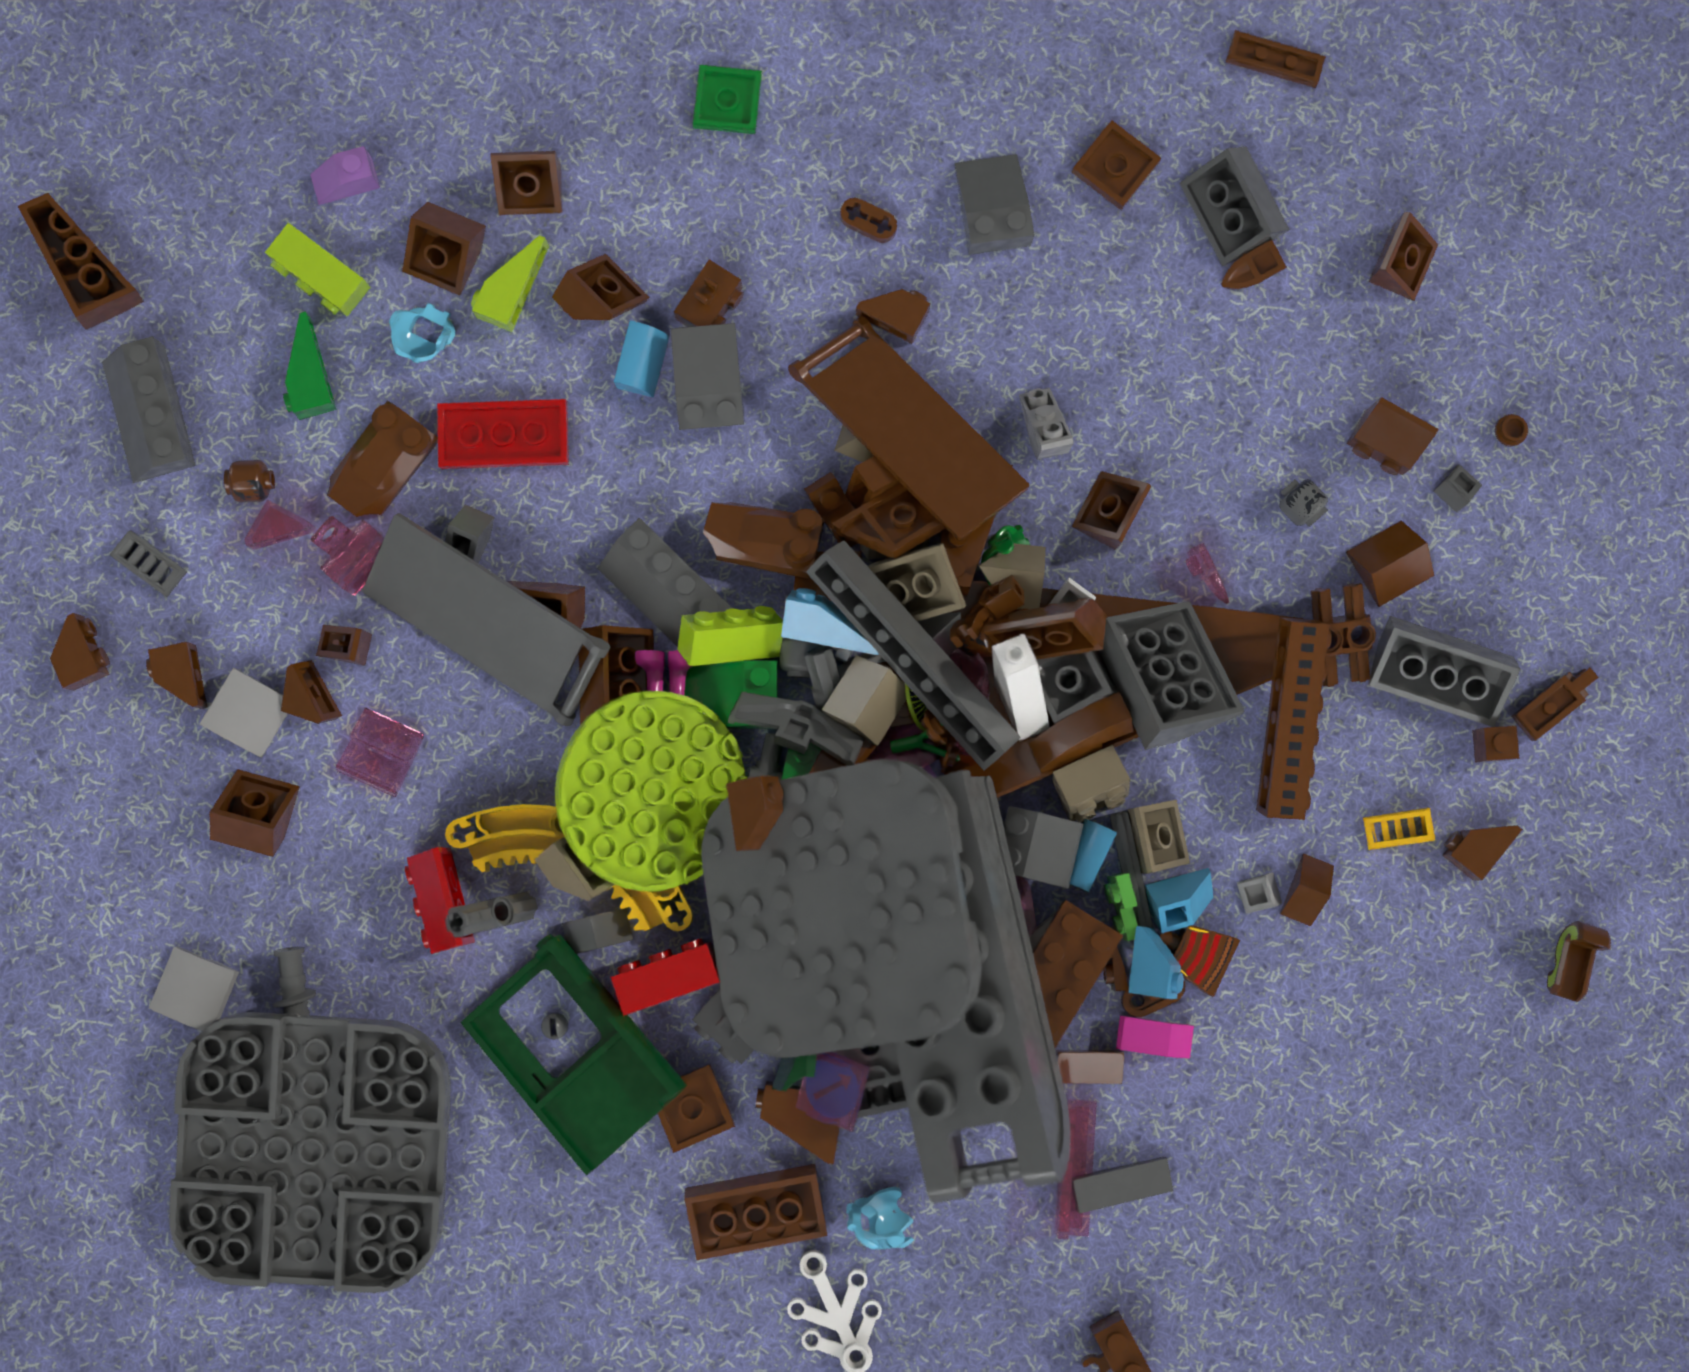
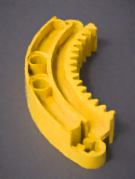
(527, 832)

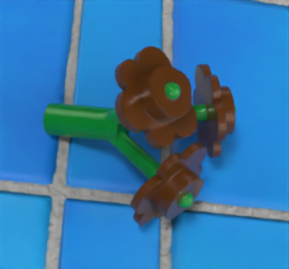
(935, 732)

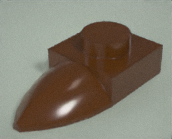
(1254, 267)

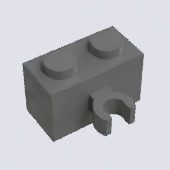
(714, 1024)

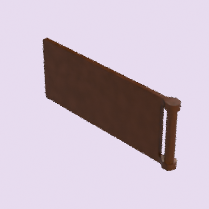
(911, 430)

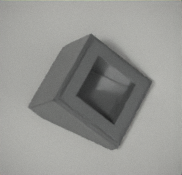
(1458, 488)

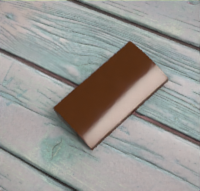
(755, 1212)

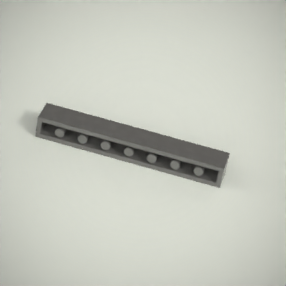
(913, 654)

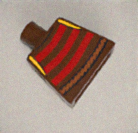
(1202, 955)

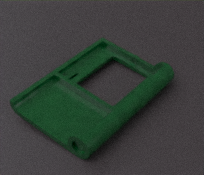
(606, 1090)

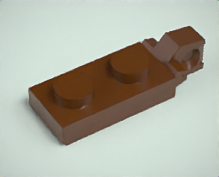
(1554, 703)

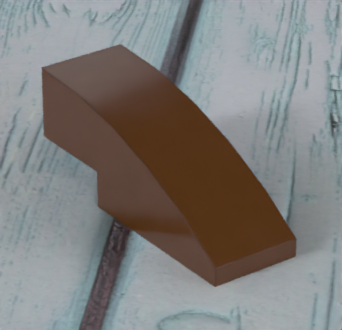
(1082, 733)

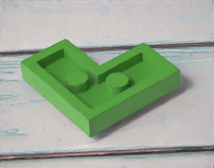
(1121, 894)

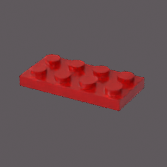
(502, 434)

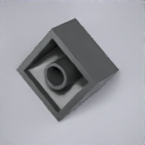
(1073, 682)
(1042, 846)

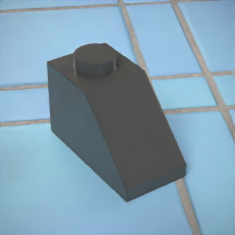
(470, 532)

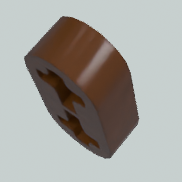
(872, 213)

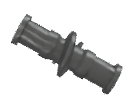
(292, 982)

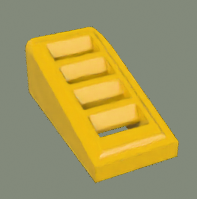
(1426, 822)

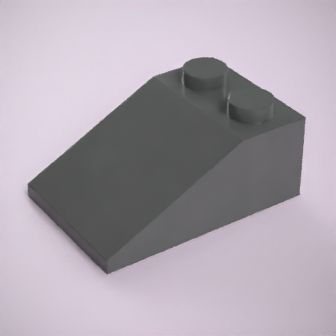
(994, 204)
(707, 376)

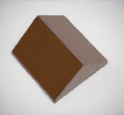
(527, 182)
(1404, 257)
(1111, 508)
(1392, 562)

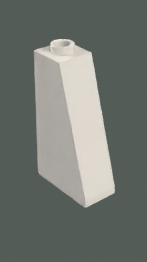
(1020, 687)

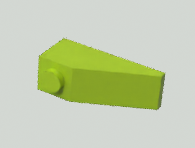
(508, 288)

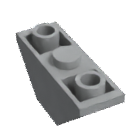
(1045, 424)

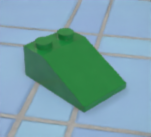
(722, 684)

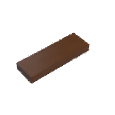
(1275, 59)

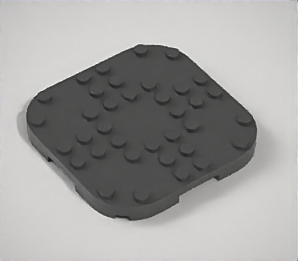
(845, 915)
(310, 1151)

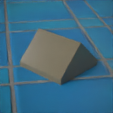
(866, 699)
(1159, 836)

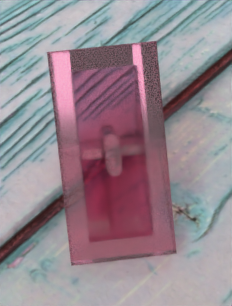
(276, 526)

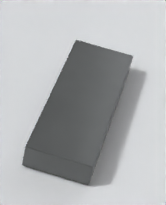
(1121, 1184)

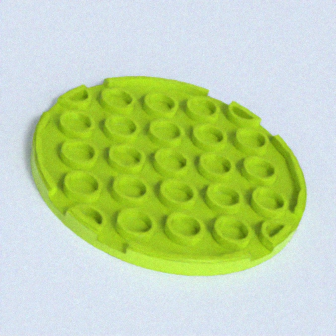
(643, 788)

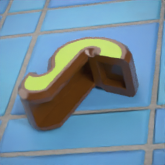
(1575, 959)

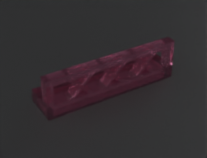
(1082, 1135)

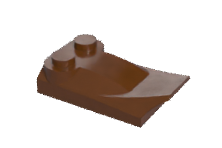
(381, 461)
(764, 537)

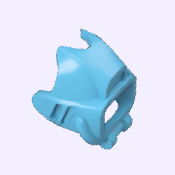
(413, 346)
(884, 1225)

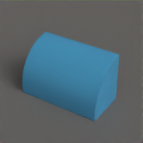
(641, 359)
(1091, 852)

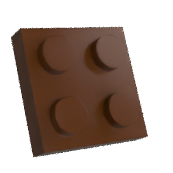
(1116, 165)
(697, 1111)

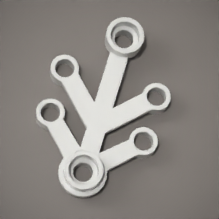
(837, 1317)

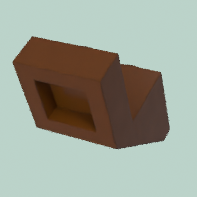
(830, 503)

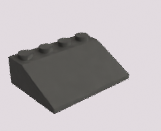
(1168, 674)

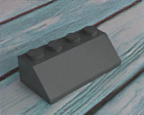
(147, 409)
(657, 580)
(1443, 671)

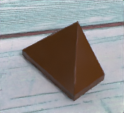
(307, 694)

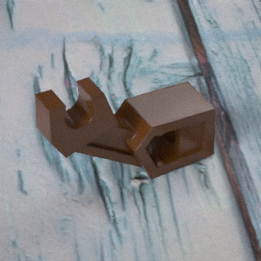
(995, 602)

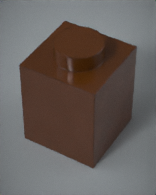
(1495, 744)

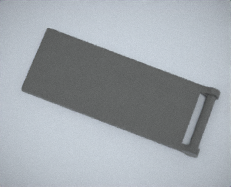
(482, 617)

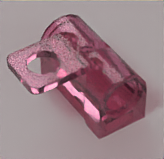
(350, 552)

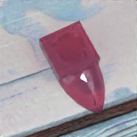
(1201, 564)

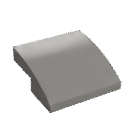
(245, 713)
(193, 989)

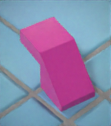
(1154, 1037)

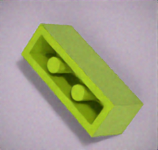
(316, 271)
(730, 636)

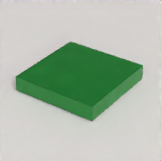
(727, 99)

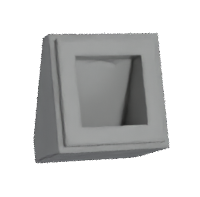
(1259, 893)

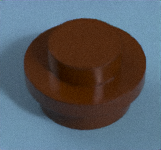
(1511, 430)

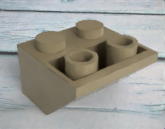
(1092, 784)

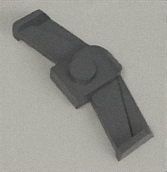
(798, 725)

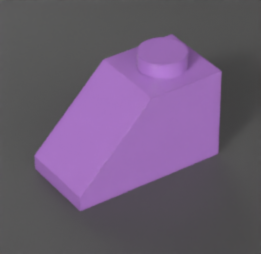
(345, 175)

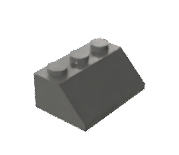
(1233, 204)

